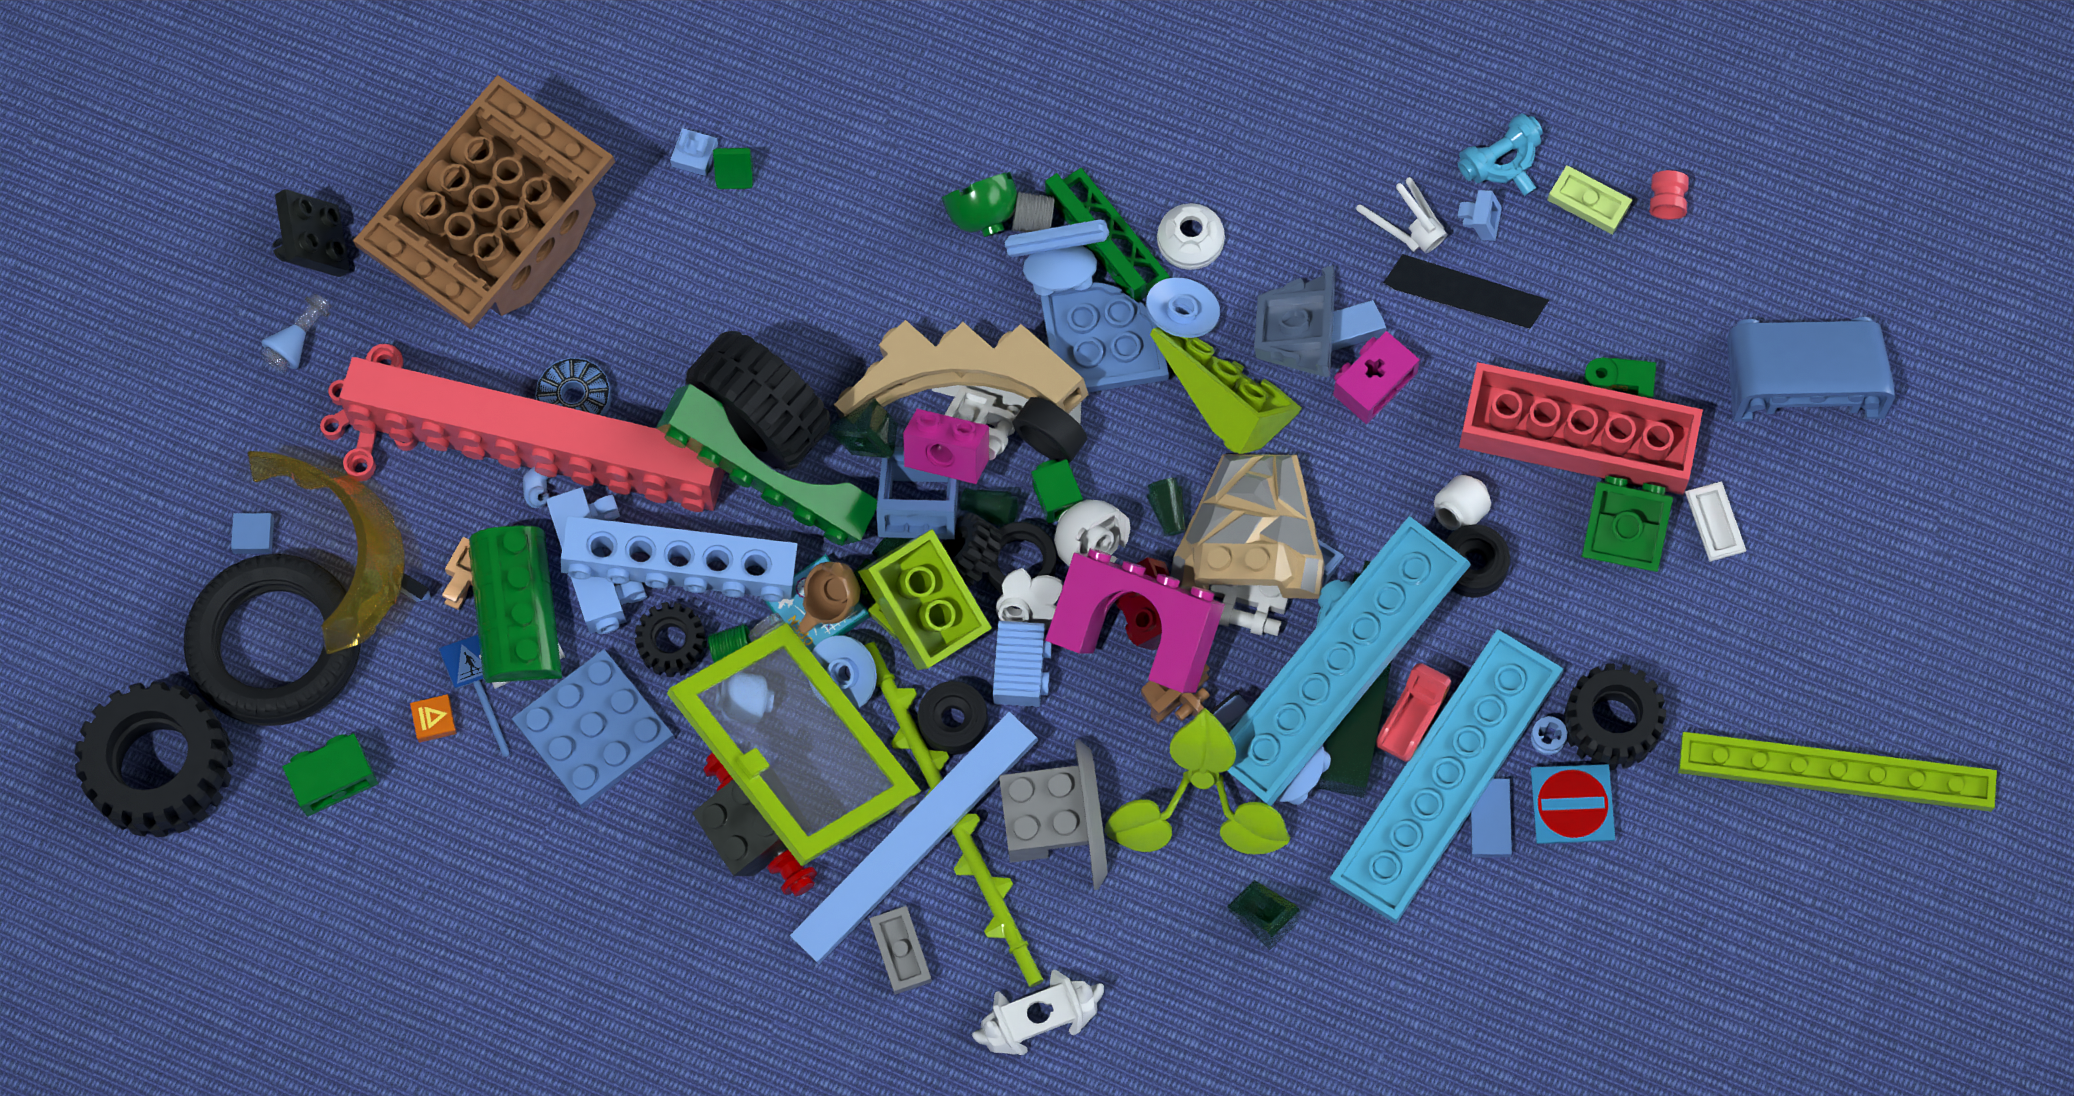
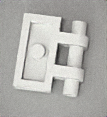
(981, 408)
(1263, 597)

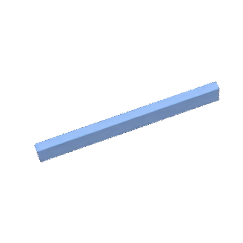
(914, 838)

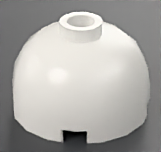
(1093, 526)

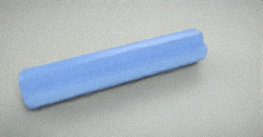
(1057, 238)

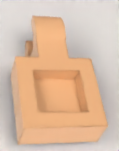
(460, 570)

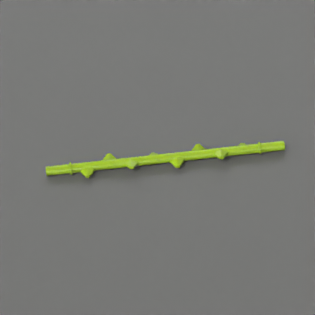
(971, 861)

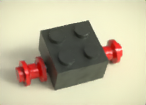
(745, 837)

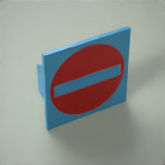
(1572, 804)

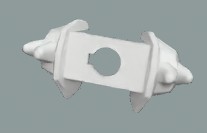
(1009, 1025)

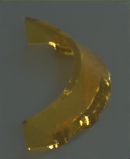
(379, 542)

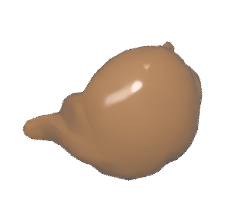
(829, 594)

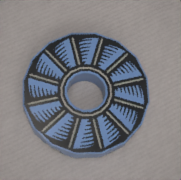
(580, 374)

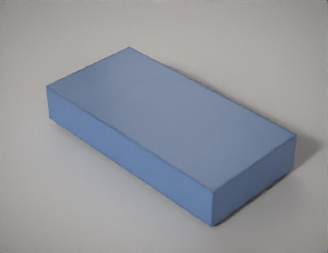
(1492, 822)

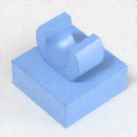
(693, 152)
(1482, 215)

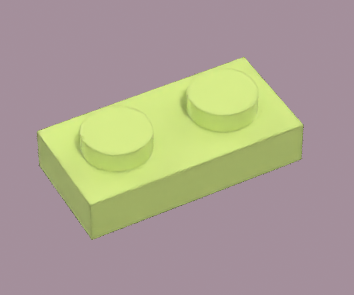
(1589, 199)

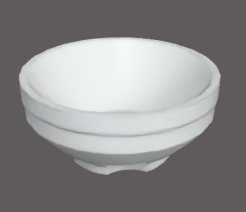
(1190, 251)

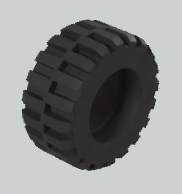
(762, 398)
(120, 726)

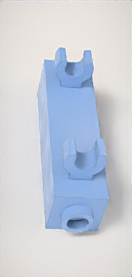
(597, 596)

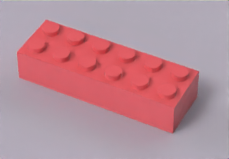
(1580, 428)

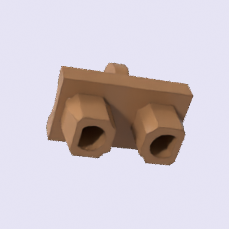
(1165, 700)

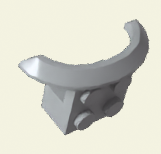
(1055, 812)

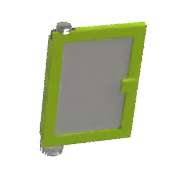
(794, 742)

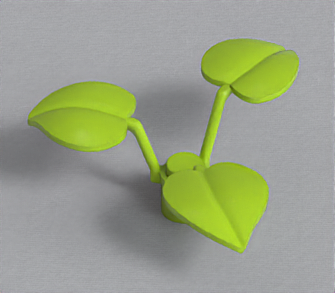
(1205, 751)

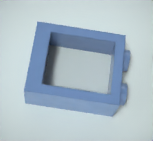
(913, 517)

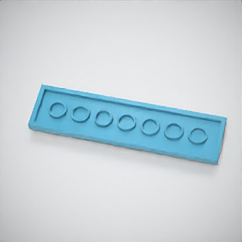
(1342, 658)
(1446, 776)

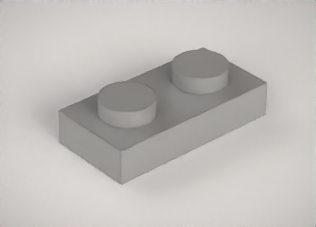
(900, 950)

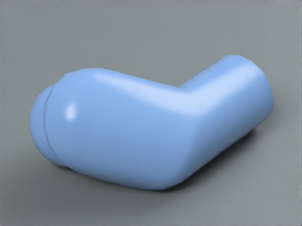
(535, 489)

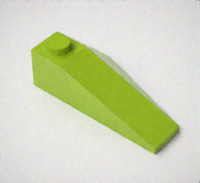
(1232, 404)

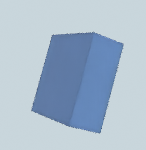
(252, 533)

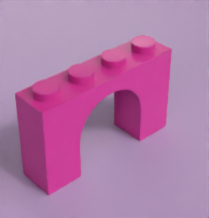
(1186, 616)

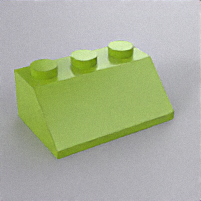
(925, 600)

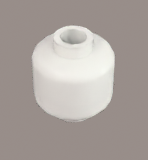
(1462, 502)

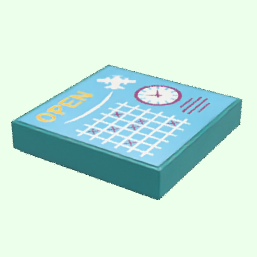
(793, 612)

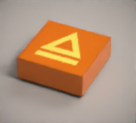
(433, 718)

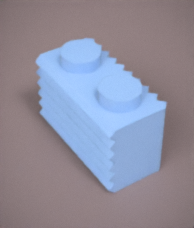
(1019, 664)

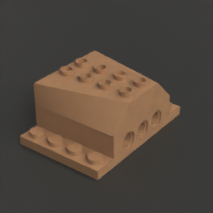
(490, 207)

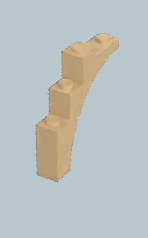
(963, 358)

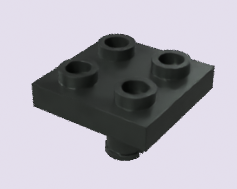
(310, 234)

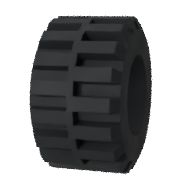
(1621, 687)

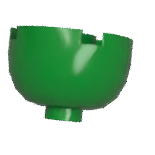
(983, 204)

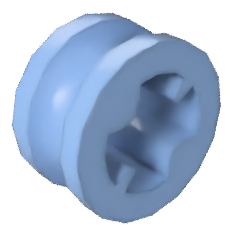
(1541, 726)

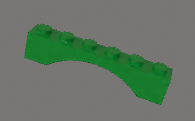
(702, 425)

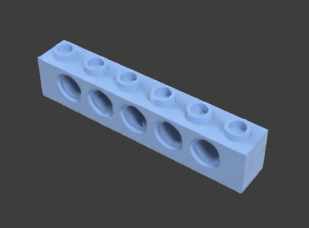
(663, 543)

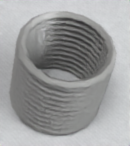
(1033, 212)

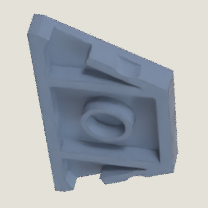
(1297, 324)

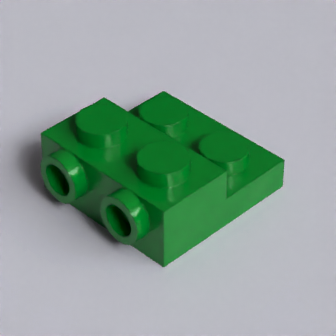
(1627, 524)

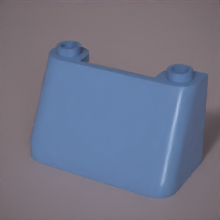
(1809, 367)

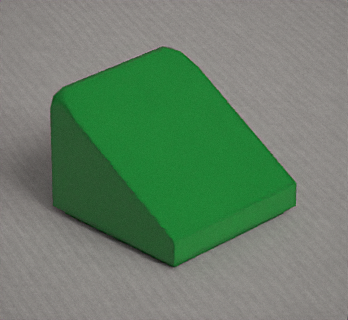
(733, 168)

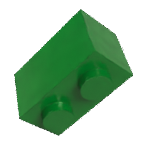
(329, 774)

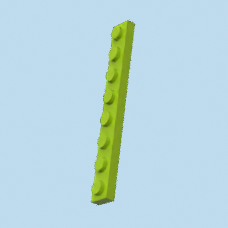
(1837, 771)

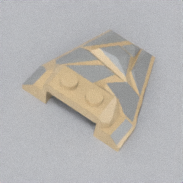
(1253, 530)

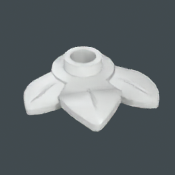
(1032, 596)

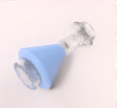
(285, 347)

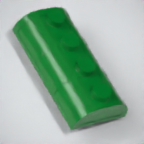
(514, 604)

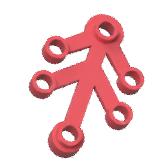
(365, 444)

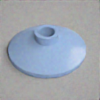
(1182, 307)
(843, 651)

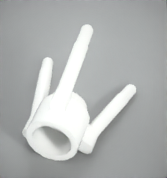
(1426, 229)

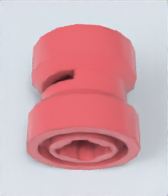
(1669, 195)

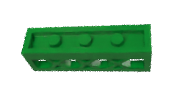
(1107, 253)

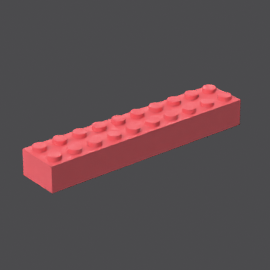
(526, 434)

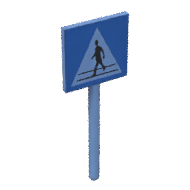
(464, 669)

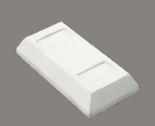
(1715, 521)

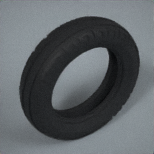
(219, 602)

